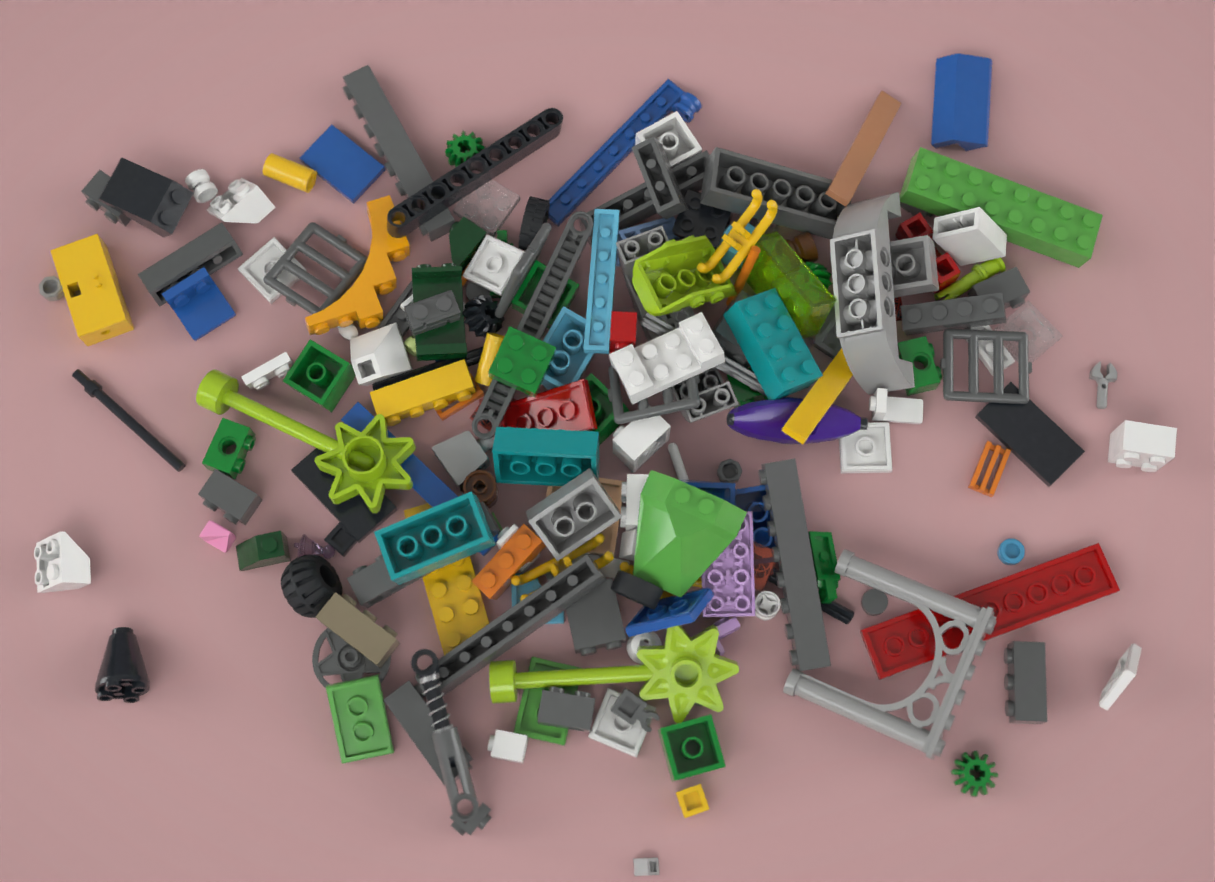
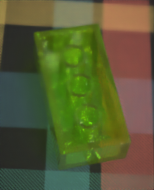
(796, 284)

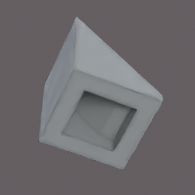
(646, 866)

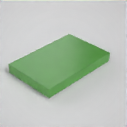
(530, 703)
(360, 719)

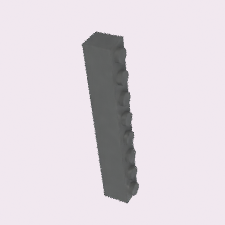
(393, 144)
(795, 564)
(518, 623)

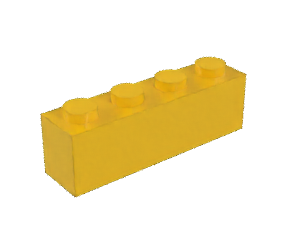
(424, 393)

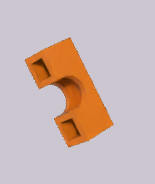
(516, 552)

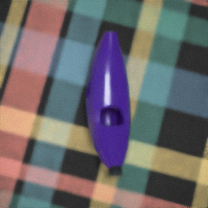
(767, 417)

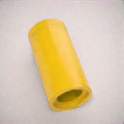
(289, 172)
(490, 349)

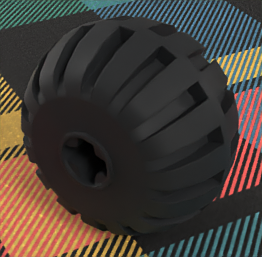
(309, 584)

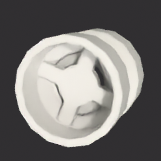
(202, 187)
(770, 603)

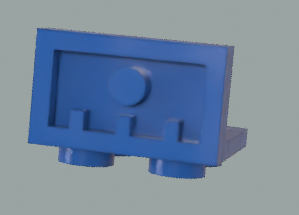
(199, 304)

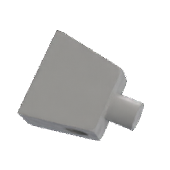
(463, 455)

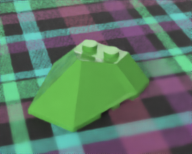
(680, 532)

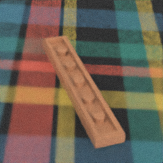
(863, 149)

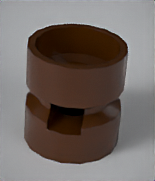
(804, 247)
(483, 486)

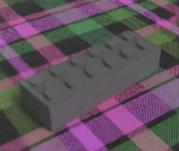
(799, 195)

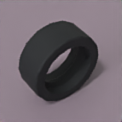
(636, 589)

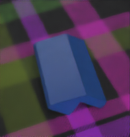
(962, 101)

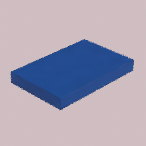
(342, 164)
(670, 612)

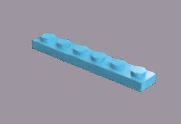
(601, 281)

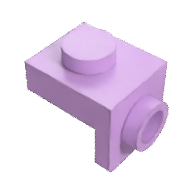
(725, 628)

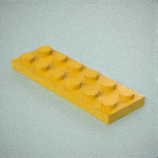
(453, 598)

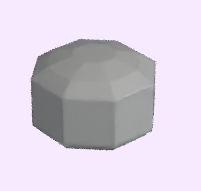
(51, 288)

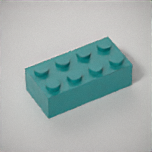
(772, 344)
(544, 455)
(434, 538)

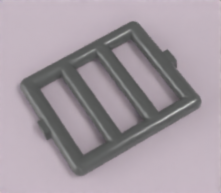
(300, 245)
(522, 269)
(973, 393)
(645, 411)

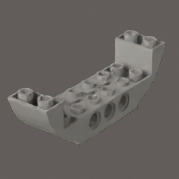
(866, 294)
(713, 392)

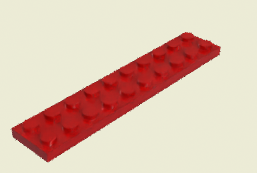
(1016, 602)

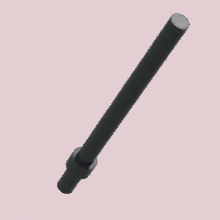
(94, 389)

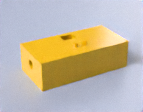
(92, 290)

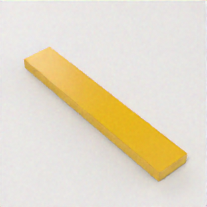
(818, 399)

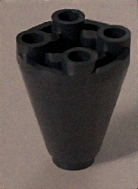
(122, 669)

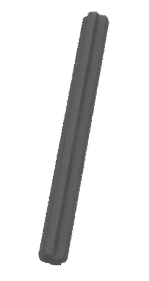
(729, 366)

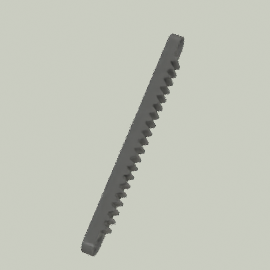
(538, 314)

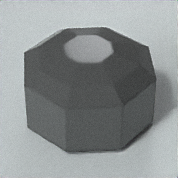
(729, 471)

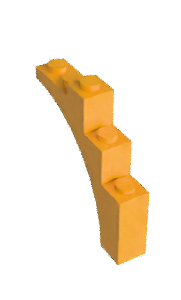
(377, 277)

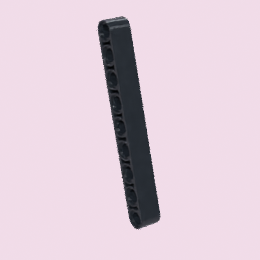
(471, 181)

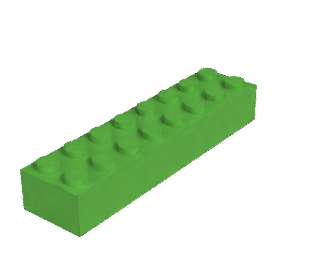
(1024, 214)

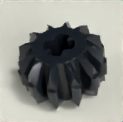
(481, 316)

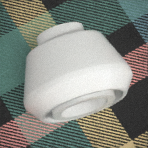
(638, 640)

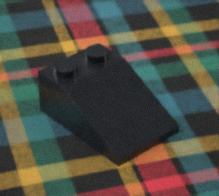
(146, 197)

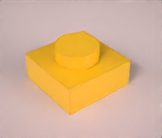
(692, 801)

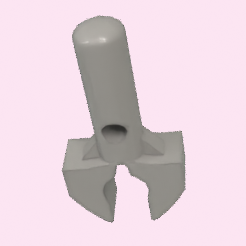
(1102, 388)

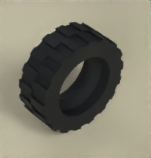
(534, 217)

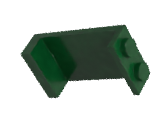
(448, 340)

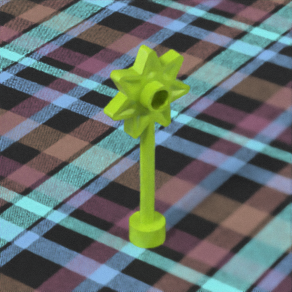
(359, 460)
(680, 670)

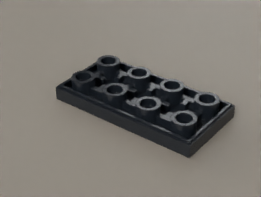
(1031, 437)
(352, 513)

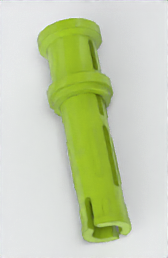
(978, 274)

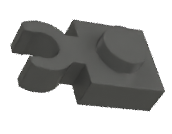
(631, 708)

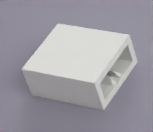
(970, 236)

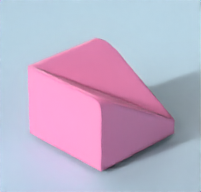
(217, 536)

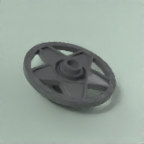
(343, 661)

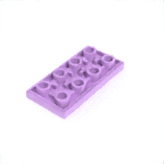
(733, 577)

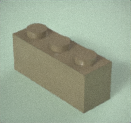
(358, 629)

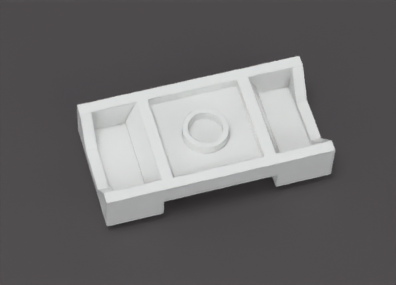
(668, 358)

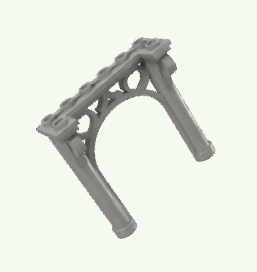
(876, 715)

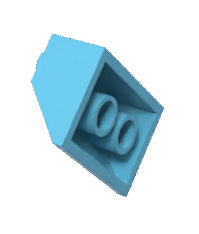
(570, 360)

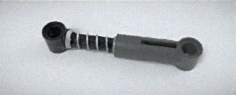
(446, 738)

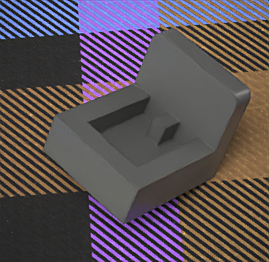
(479, 821)

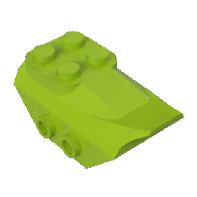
(670, 278)

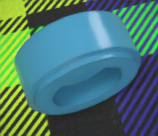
(1011, 551)

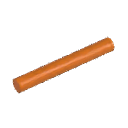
(745, 271)

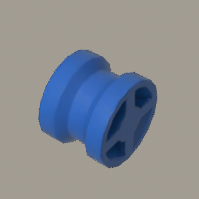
(687, 106)

